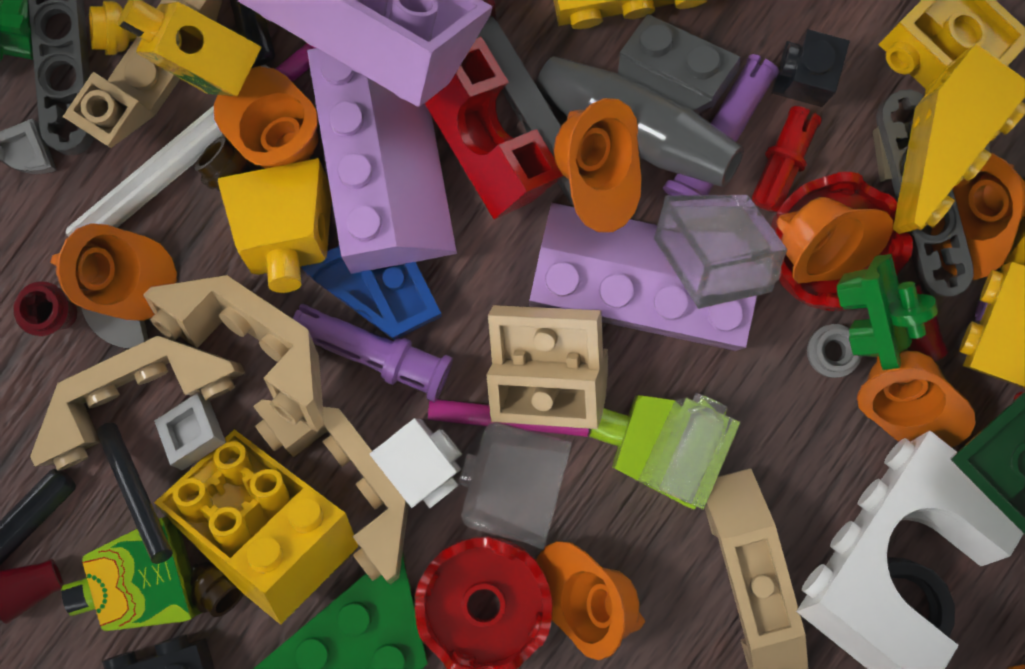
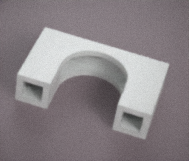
(854, 594)

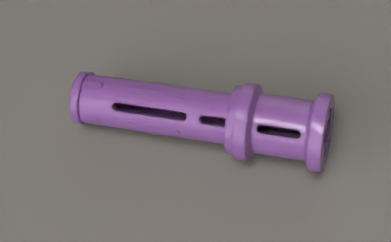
(732, 116)
(394, 359)

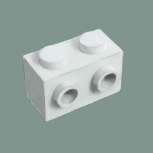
(419, 463)

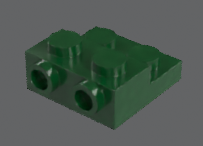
(997, 461)

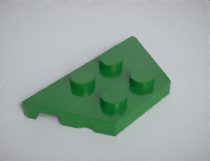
(361, 629)

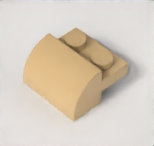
(547, 366)

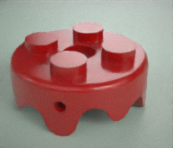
(855, 193)
(477, 643)

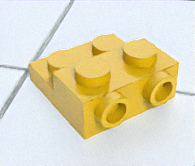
(943, 30)

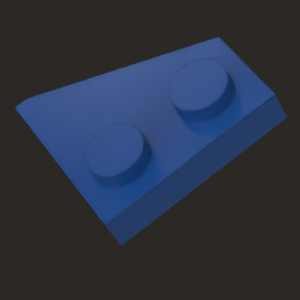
(387, 297)

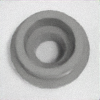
(816, 351)

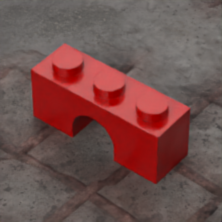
(501, 168)

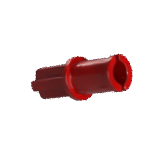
(785, 159)

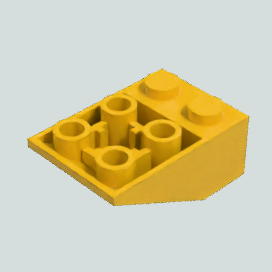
(950, 131)
(259, 525)

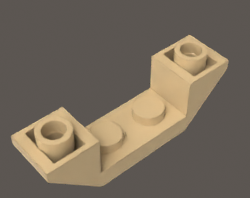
(131, 94)
(201, 305)
(67, 425)
(383, 537)
(757, 573)

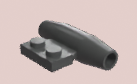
(666, 83)

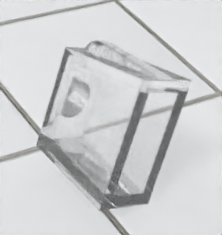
(719, 247)
(690, 450)
(514, 483)

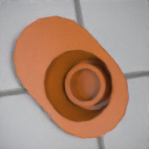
(269, 119)
(602, 162)
(990, 216)
(832, 239)
(112, 270)
(916, 401)
(589, 601)

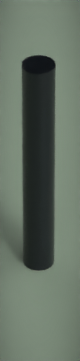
(134, 493)

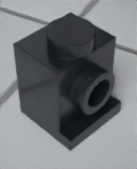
(811, 68)

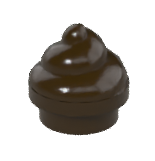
(219, 161)
(213, 590)

